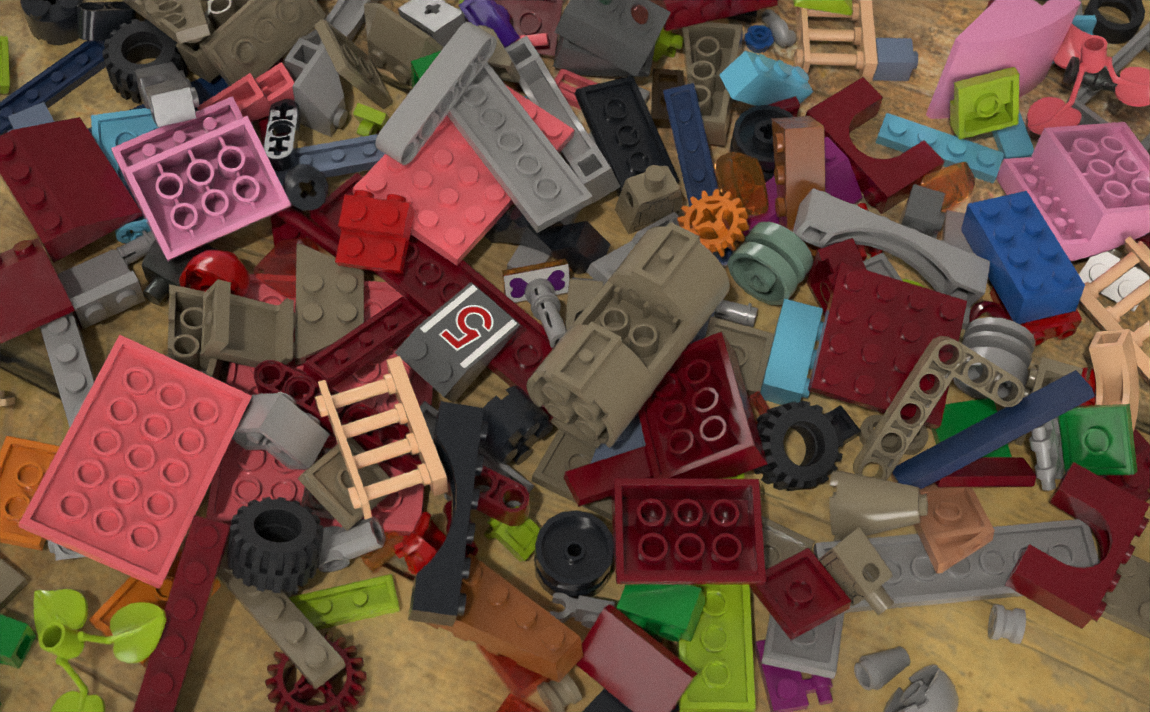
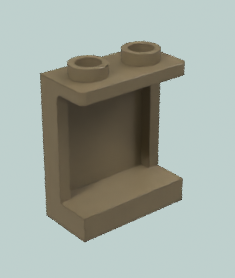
(245, 328)

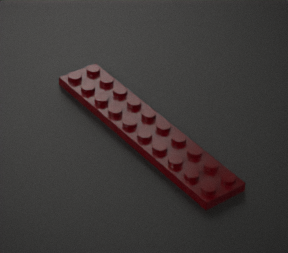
(433, 280)

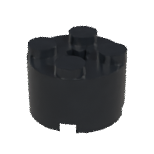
(52, 19)
(513, 426)

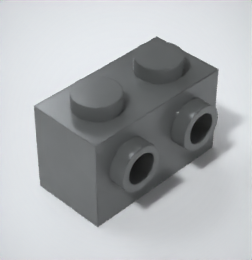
(924, 211)

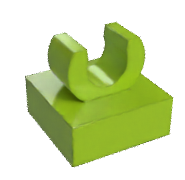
(667, 44)
(369, 120)

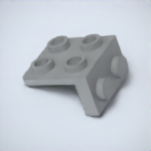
(101, 288)

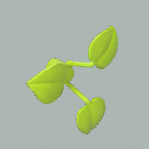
(64, 611)

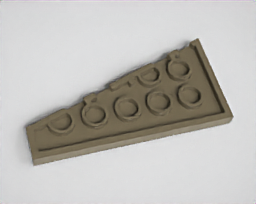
(178, 19)

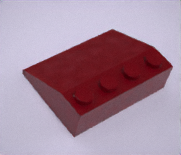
(64, 185)
(29, 290)
(701, 416)
(687, 531)

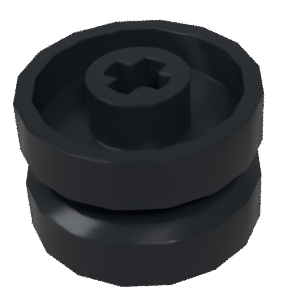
(755, 137)
(573, 554)

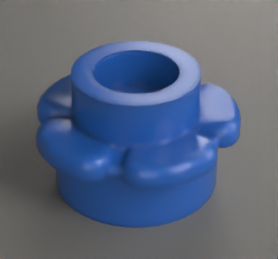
(758, 38)

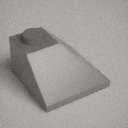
(320, 95)

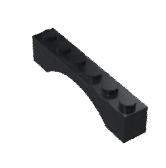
(438, 584)

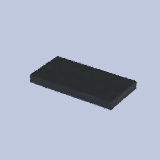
(623, 128)

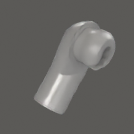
(779, 28)

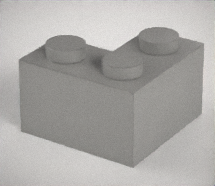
(282, 429)

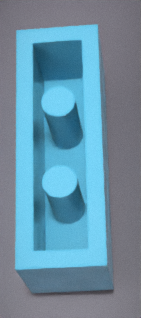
(764, 80)
(792, 353)

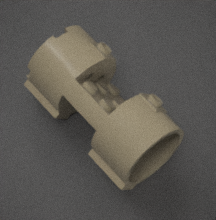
(629, 335)

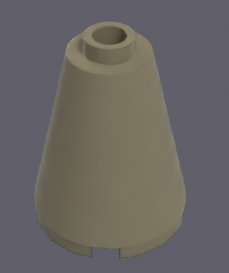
(872, 505)

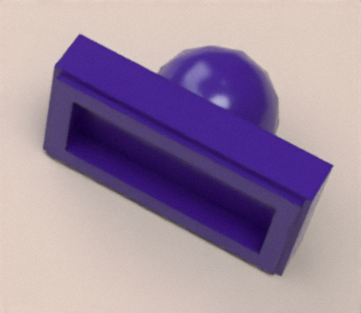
(490, 15)

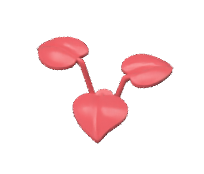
(1091, 50)

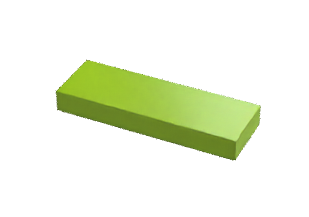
(348, 602)

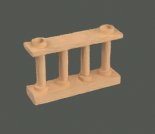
(862, 35)
(1108, 318)
(417, 441)

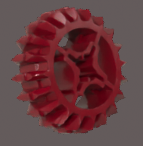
(305, 691)

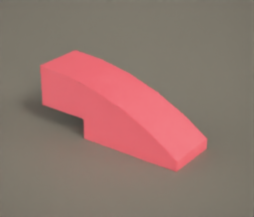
(257, 95)

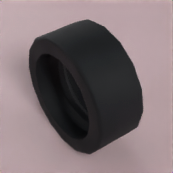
(1114, 32)

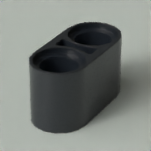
(99, 19)

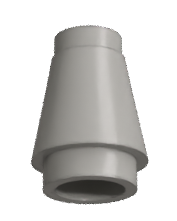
(879, 668)

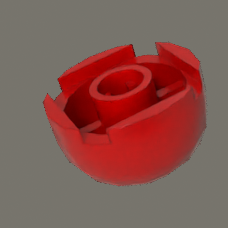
(212, 265)

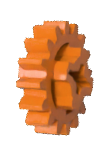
(716, 220)

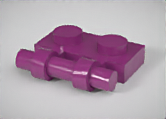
(786, 688)

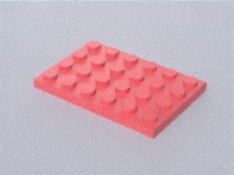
(451, 186)
(136, 462)

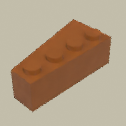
(798, 165)
(513, 625)

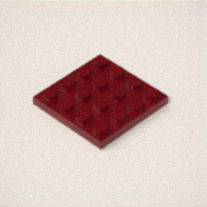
(876, 337)

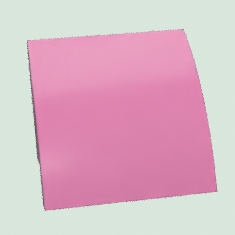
(1005, 37)
(200, 178)
(1086, 185)

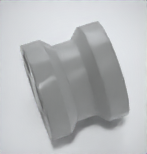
(1006, 624)

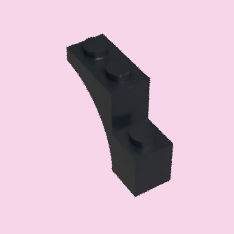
(575, 242)

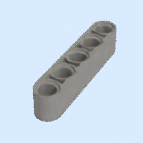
(436, 93)

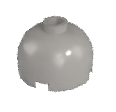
(930, 692)

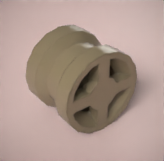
(560, 694)

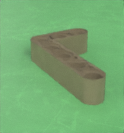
(926, 400)

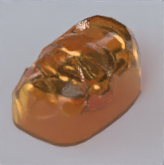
(744, 179)
(955, 181)

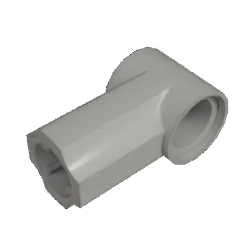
(343, 545)

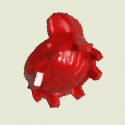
(420, 544)

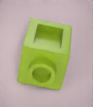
(516, 539)

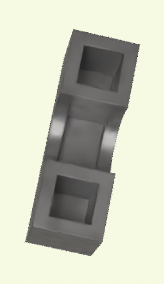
(167, 94)

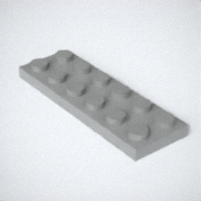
(517, 152)

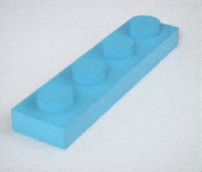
(904, 134)

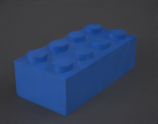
(1024, 257)

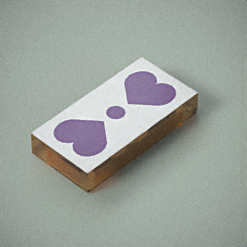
(518, 278)

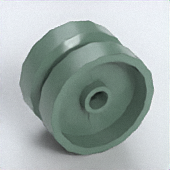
(770, 263)

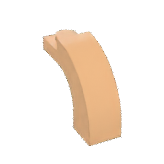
(1115, 369)

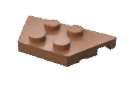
(953, 526)

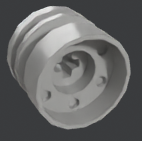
(1001, 343)

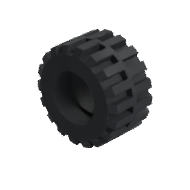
(132, 45)
(819, 440)
(274, 544)

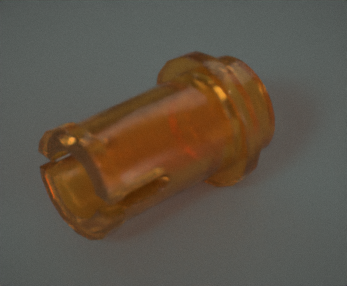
(380, 556)

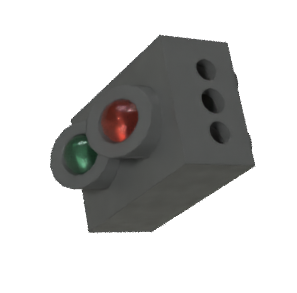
(614, 29)

